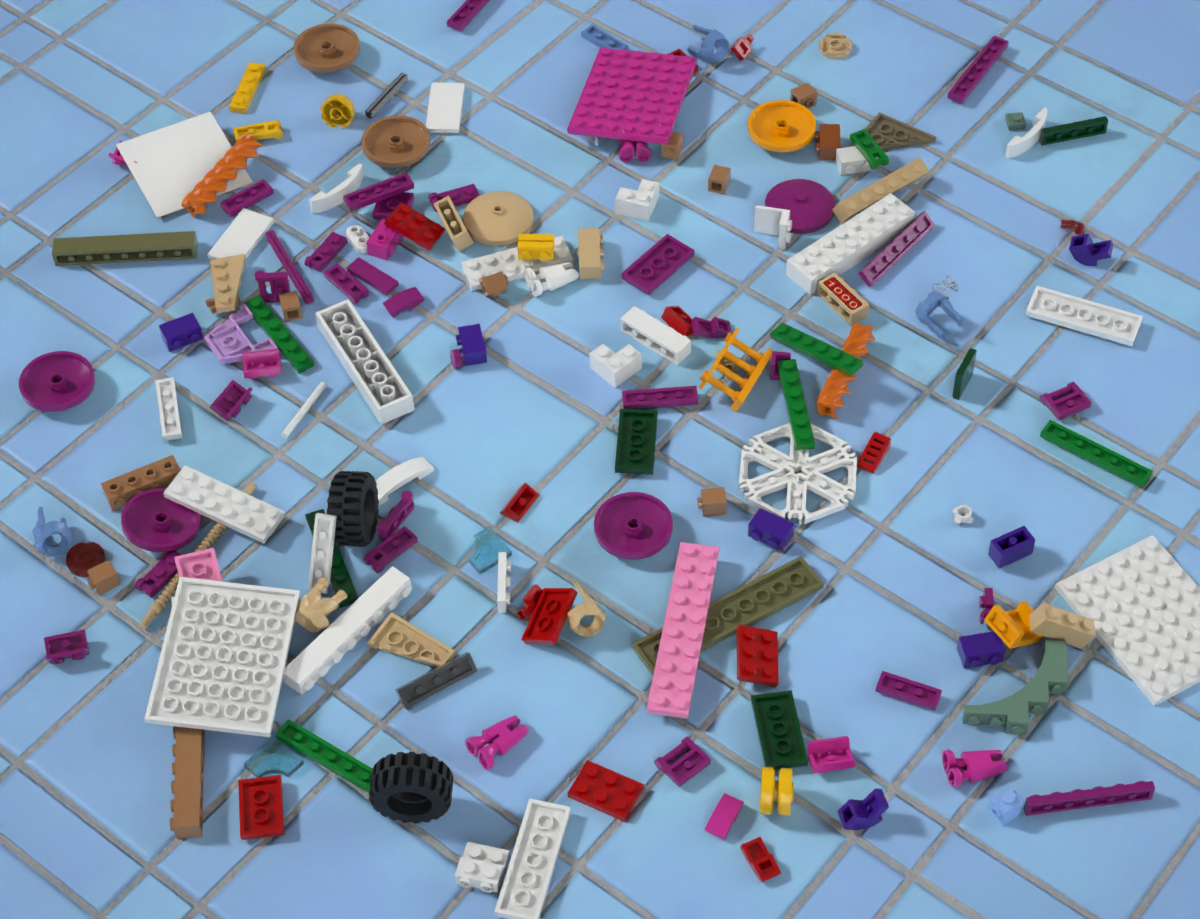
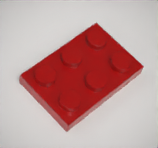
(415, 226)
(549, 616)
(757, 655)
(605, 790)
(261, 807)

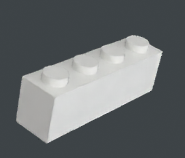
(655, 335)

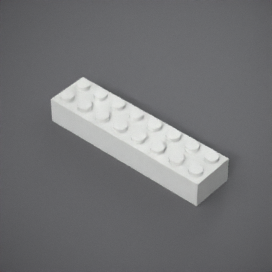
(849, 243)
(365, 361)

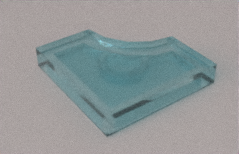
(487, 549)
(273, 758)

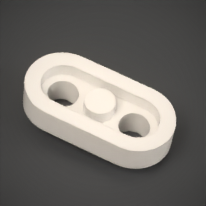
(357, 238)

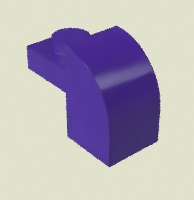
(1087, 252)
(863, 813)

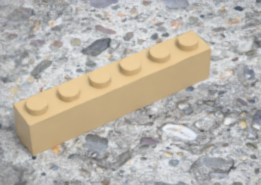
(873, 193)

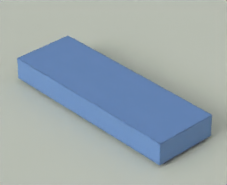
(602, 39)

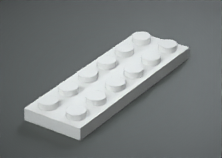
(508, 263)
(1084, 315)
(224, 504)
(533, 860)

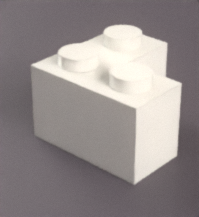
(638, 203)
(615, 367)

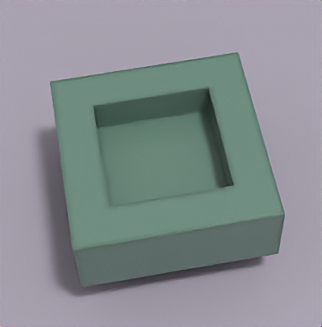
(1015, 121)

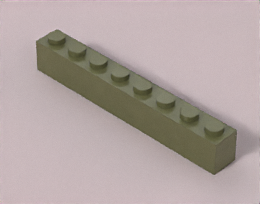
(125, 248)

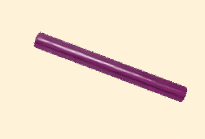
(289, 267)

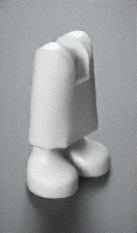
(550, 277)

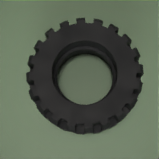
(355, 503)
(411, 787)

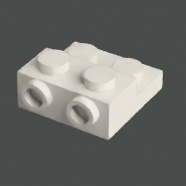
(481, 867)

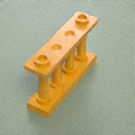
(745, 384)

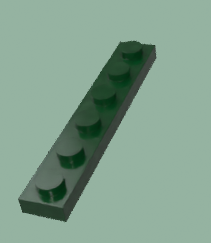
(339, 576)

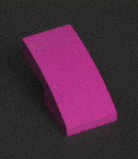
(724, 816)

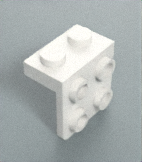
(773, 222)

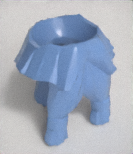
(712, 39)
(933, 301)
(43, 530)

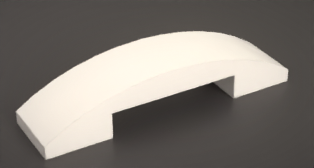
(1020, 145)
(323, 201)
(401, 475)

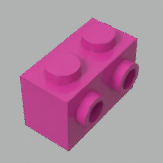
(383, 241)

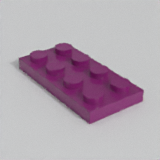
(658, 264)

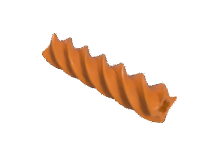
(217, 178)
(837, 382)

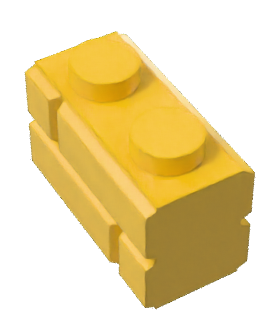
(536, 247)

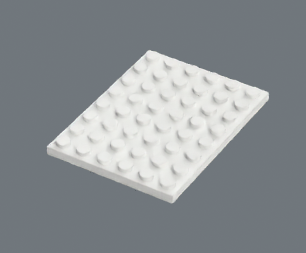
(1143, 616)
(223, 657)

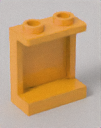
(1013, 625)

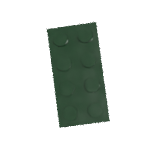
(636, 441)
(779, 730)

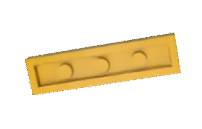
(247, 87)

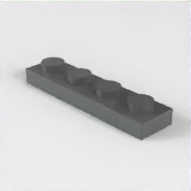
(436, 680)

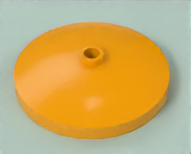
(781, 126)

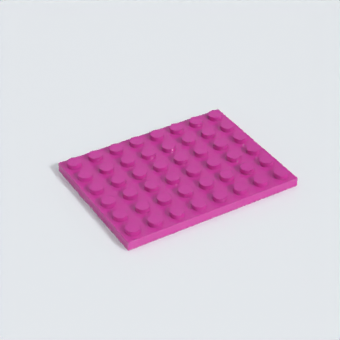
(632, 96)

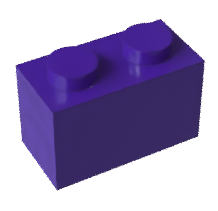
(181, 332)
(472, 344)
(771, 529)
(1011, 547)
(980, 649)

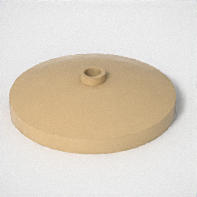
(498, 218)

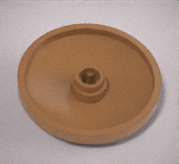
(326, 48)
(396, 141)

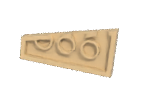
(226, 281)
(410, 642)

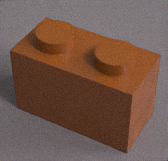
(829, 141)

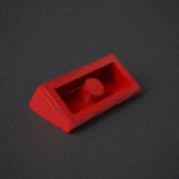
(678, 320)
(520, 503)

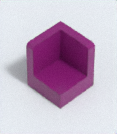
(777, 356)

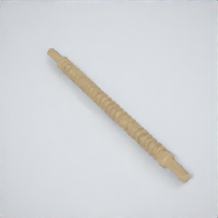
(157, 608)

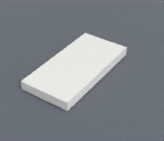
(445, 107)
(241, 235)

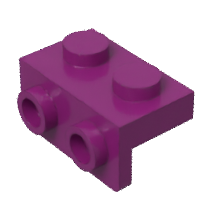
(230, 400)
(66, 646)

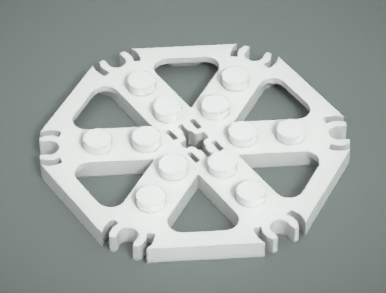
(797, 484)

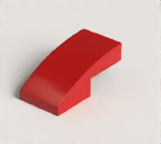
(760, 860)

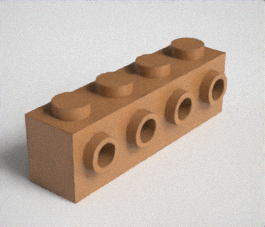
(152, 476)

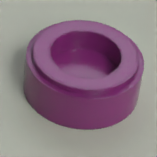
(456, 358)

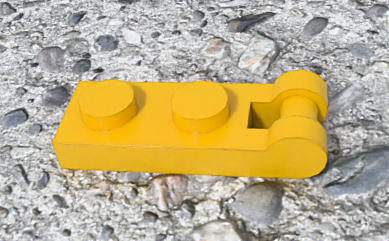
(260, 131)

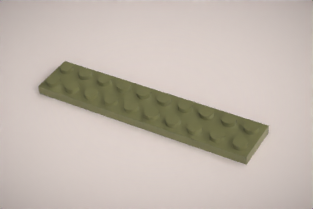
(744, 606)

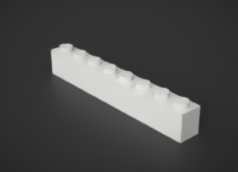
(347, 630)

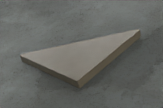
(895, 134)

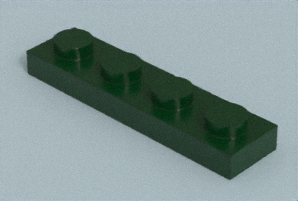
(1073, 130)

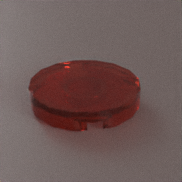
(84, 557)

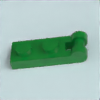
(869, 149)

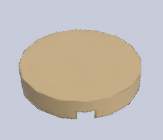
(835, 46)

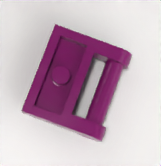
(278, 283)
(1067, 405)
(687, 765)

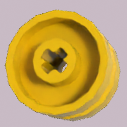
(776, 791)

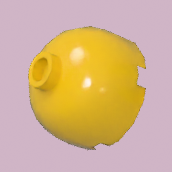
(337, 111)

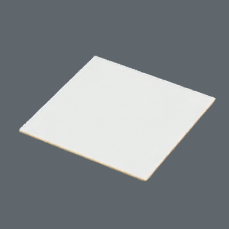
(176, 160)

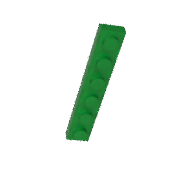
(279, 334)
(816, 349)
(795, 404)
(1096, 453)
(325, 754)

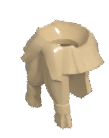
(588, 608)
(313, 610)

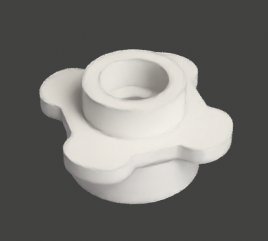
(962, 510)

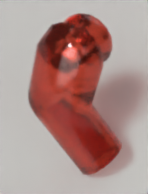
(1072, 224)

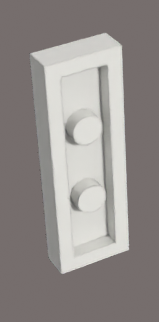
(504, 582)

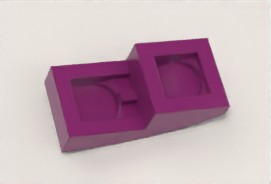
(406, 299)
(712, 329)

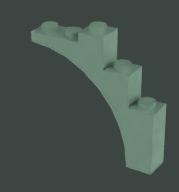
(1033, 698)

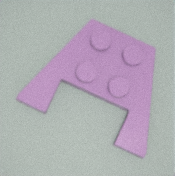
(229, 341)

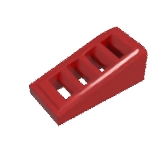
(878, 442)

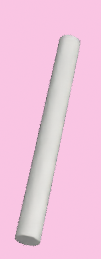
(303, 410)

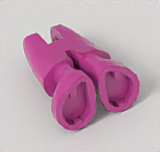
(627, 149)
(500, 739)
(976, 766)

